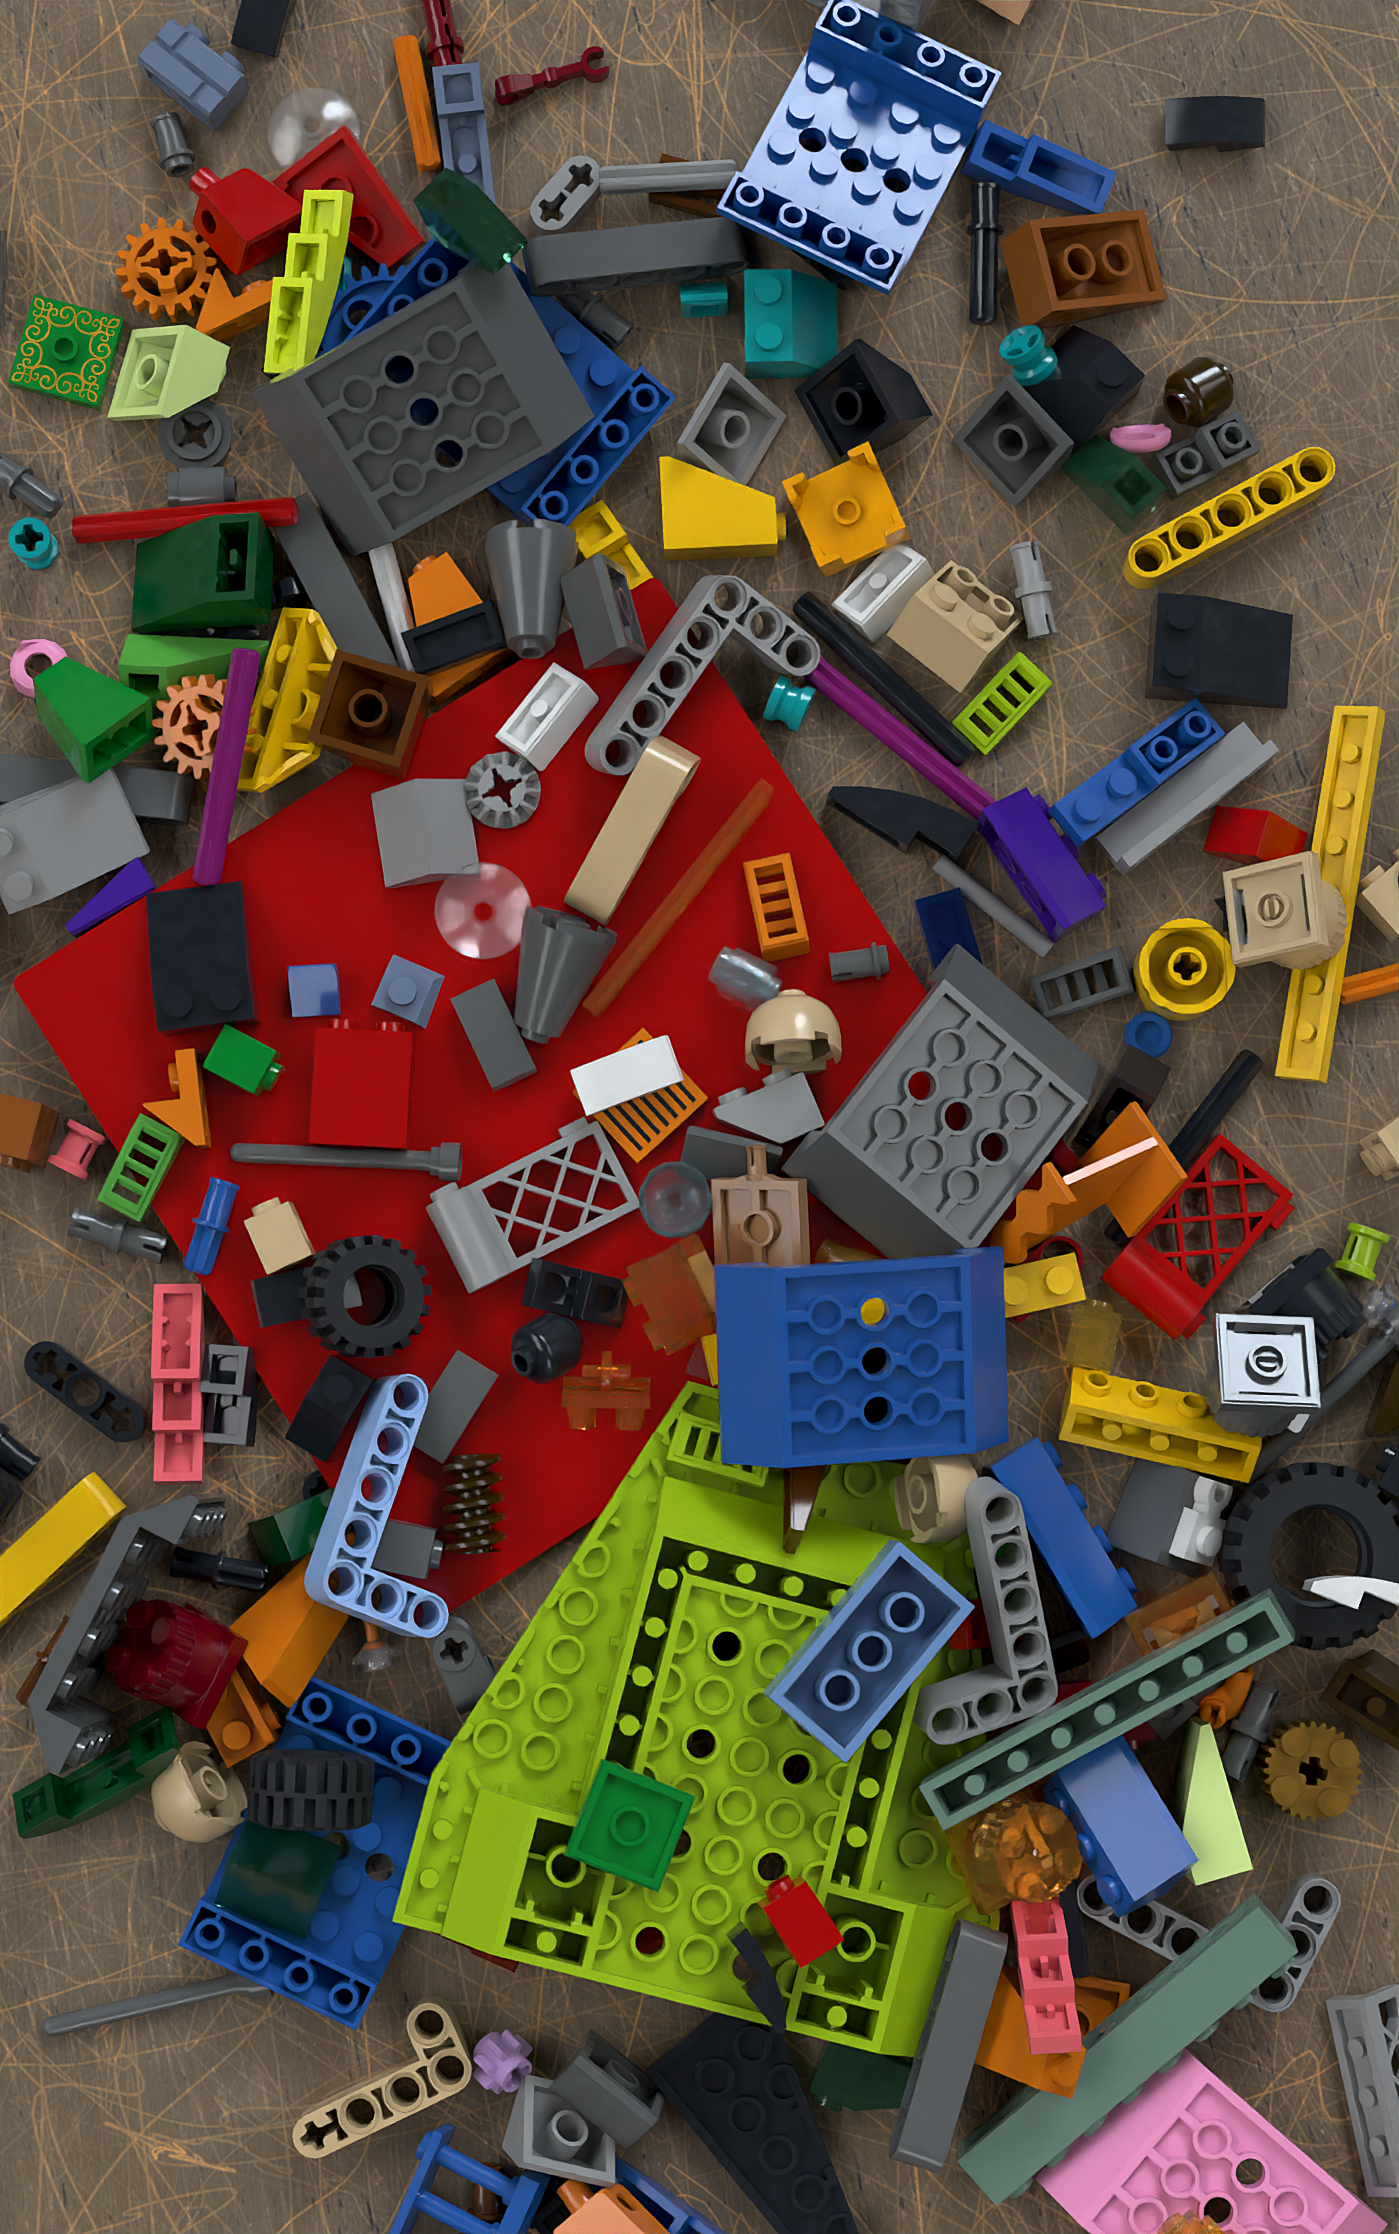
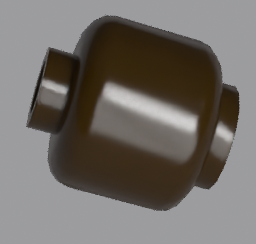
(1198, 392)

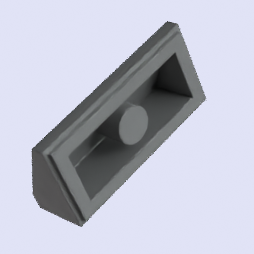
(723, 1154)

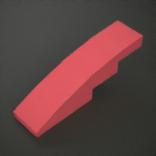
(176, 1375)
(1045, 1977)

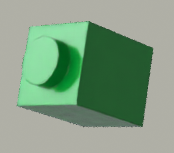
(244, 1061)

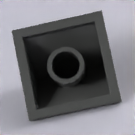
(1014, 442)
(603, 613)
(1151, 1513)
(609, 2090)

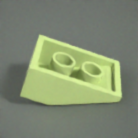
(1206, 1808)

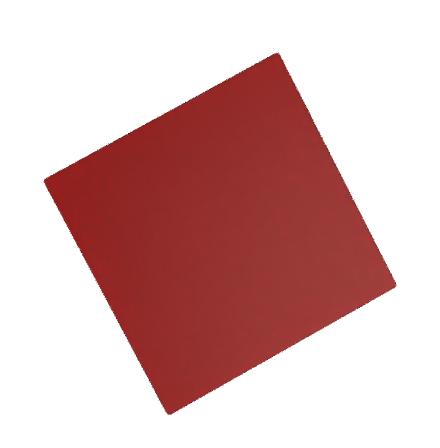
(323, 899)

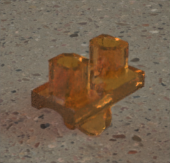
(606, 1388)

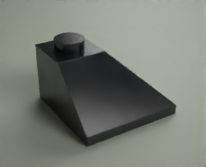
(1087, 385)
(861, 400)

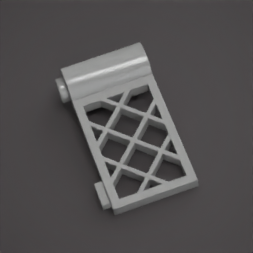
(470, 1225)

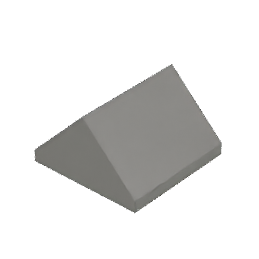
(730, 428)
(424, 831)
(556, 2138)

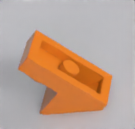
(229, 316)
(189, 1112)

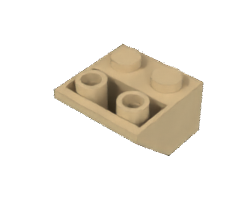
(955, 625)

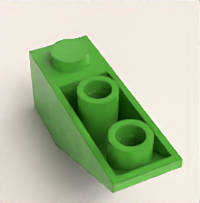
(157, 661)

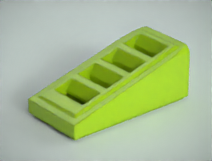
(1031, 674)
(675, 1454)

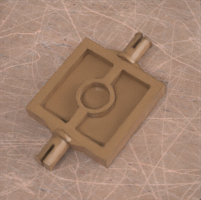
(760, 1216)

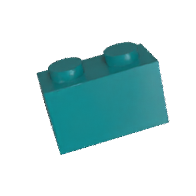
(788, 323)

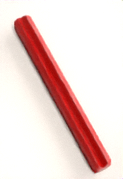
(158, 521)

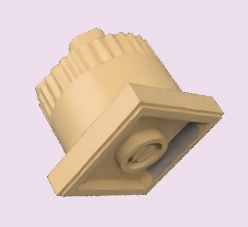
(1283, 913)

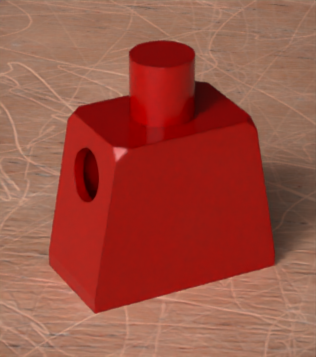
(243, 217)

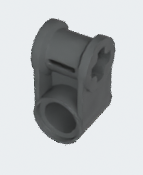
(463, 1669)

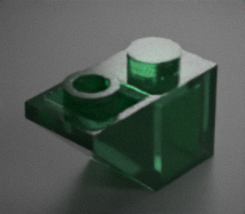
(468, 222)
(1115, 482)

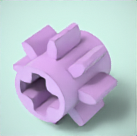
(501, 2061)

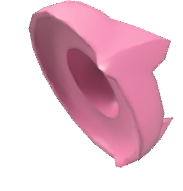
(1141, 437)
(23, 654)

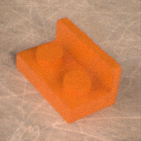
(241, 1719)

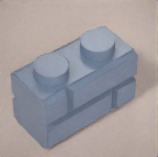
(194, 73)

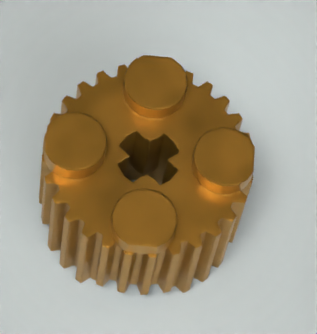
(1335, 1778)

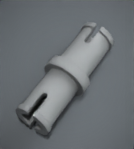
(1033, 590)

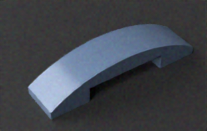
(463, 123)

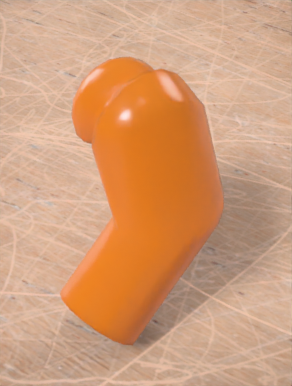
(1227, 1699)

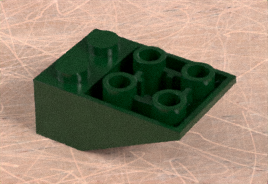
(205, 575)

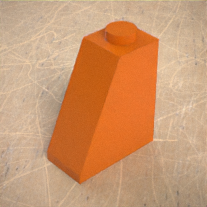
(438, 591)
(289, 1634)
(1006, 2044)

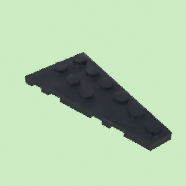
(752, 2113)

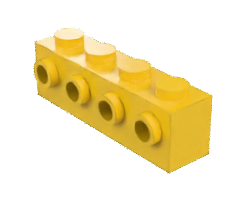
(1153, 1425)

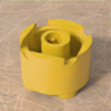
(1202, 951)

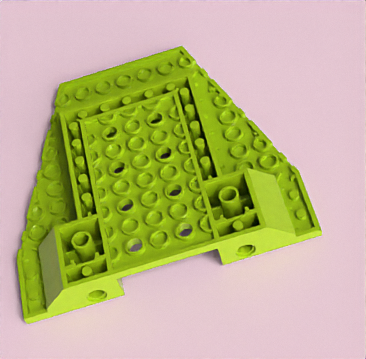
(625, 1675)

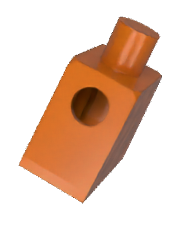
(606, 2212)

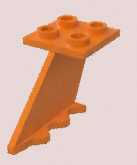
(1123, 1169)

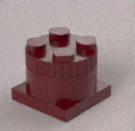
(175, 1658)

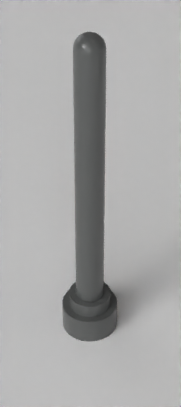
(441, 1161)
(1334, 1390)
(153, 2003)

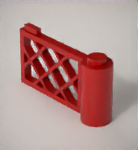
(1161, 1288)

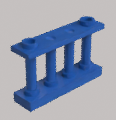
(519, 2194)

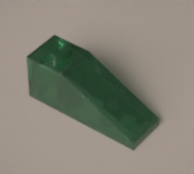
(858, 2079)

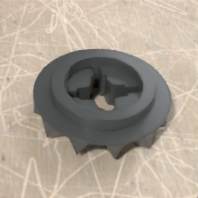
(202, 414)

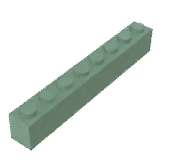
(1107, 1709)
(1129, 2048)

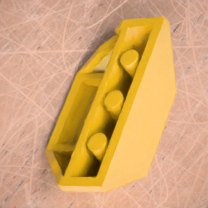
(287, 700)

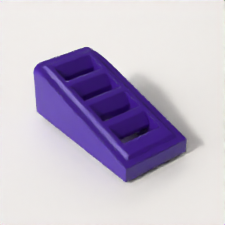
(122, 891)

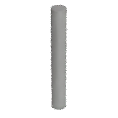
(993, 906)

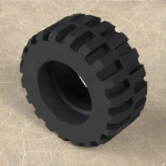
(1299, 1488)

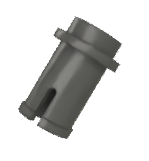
(175, 155)
(859, 963)

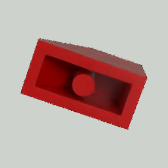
(799, 1919)

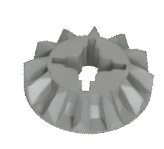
(493, 810)

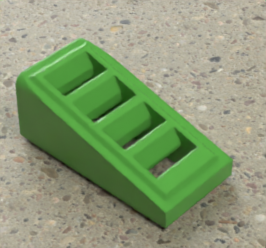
(174, 1143)

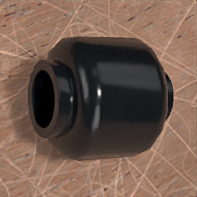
(546, 1348)

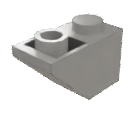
(774, 1113)

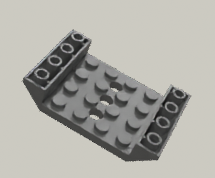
(474, 355)
(893, 1160)
(65, 1721)

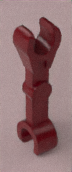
(515, 87)

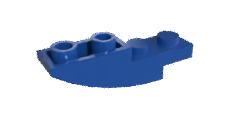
(1136, 772)

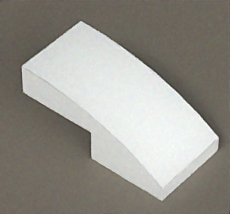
(627, 1075)
(1350, 1589)

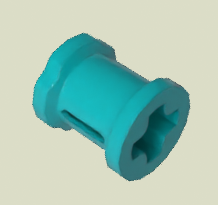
(21, 536)

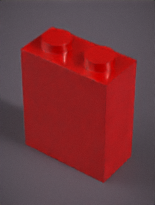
(362, 1086)

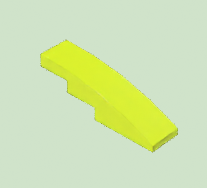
(310, 283)

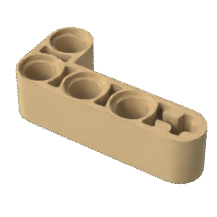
(631, 828)
(380, 2088)

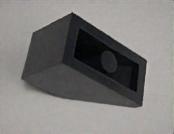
(1133, 1079)
(329, 1407)

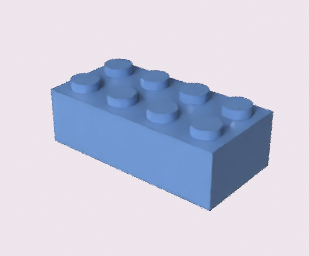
(868, 1650)

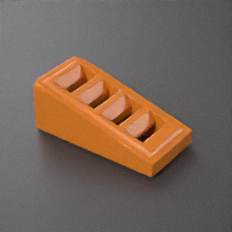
(786, 945)

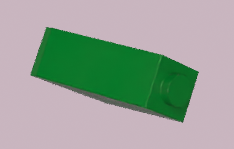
(91, 716)

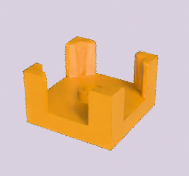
(847, 511)

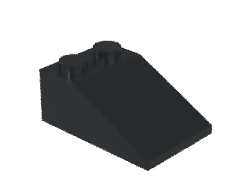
(1218, 652)
(201, 959)

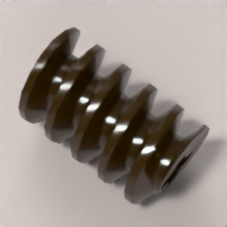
(473, 1503)

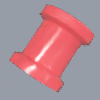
(77, 1149)

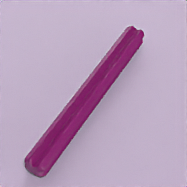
(899, 738)
(226, 766)

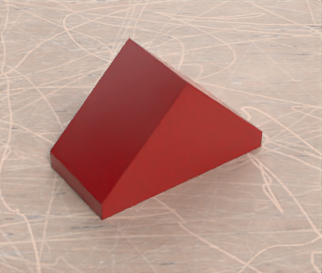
(1252, 836)

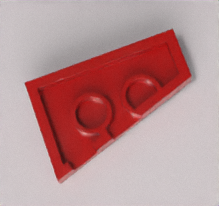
(377, 217)

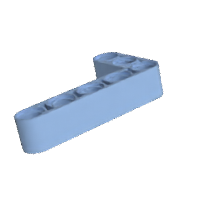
(370, 1517)

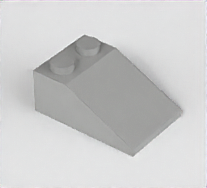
(65, 839)

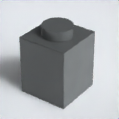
(408, 1549)

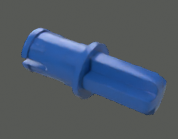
(210, 1226)

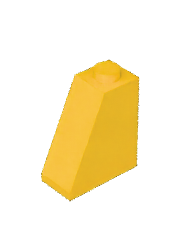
(715, 516)

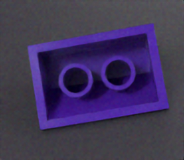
(1041, 863)

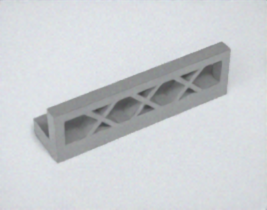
(1184, 798)
(1370, 2087)

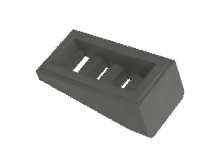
(1121, 970)

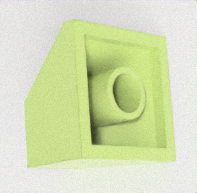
(167, 372)

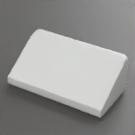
(883, 591)
(548, 716)

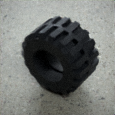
(402, 1296)
(311, 1789)

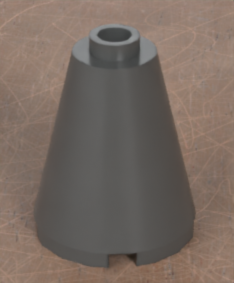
(526, 581)
(555, 969)

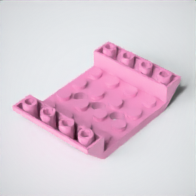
(1182, 2149)

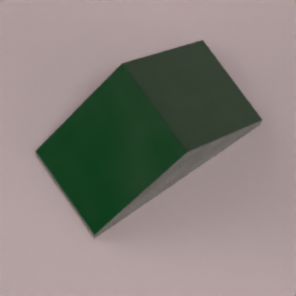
(292, 1530)

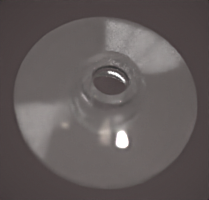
(287, 124)
(477, 885)

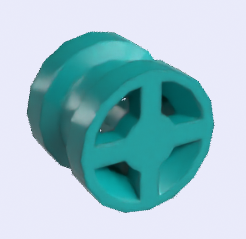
(1028, 355)
(789, 703)

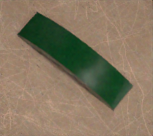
(103, 1783)

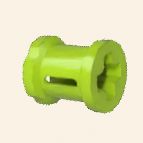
(1361, 1252)

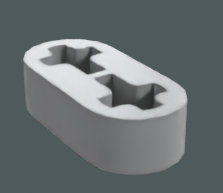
(558, 190)

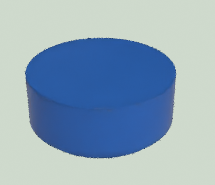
(1149, 1034)

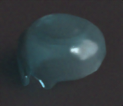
(675, 1200)

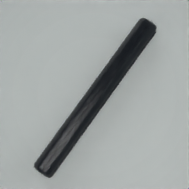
(883, 679)
(1204, 1121)

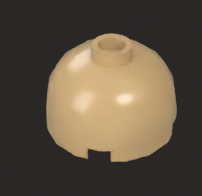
(793, 1034)
(933, 1497)
(197, 1796)

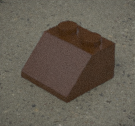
(371, 713)

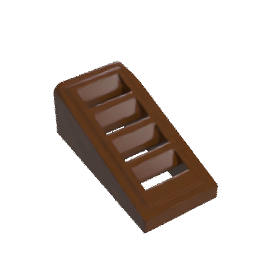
(799, 1496)

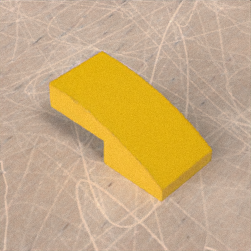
(600, 532)

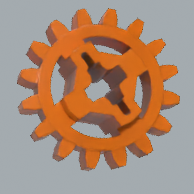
(148, 269)
(186, 728)

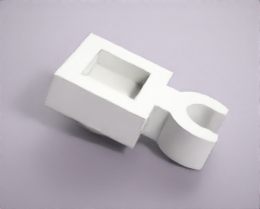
(1200, 1528)

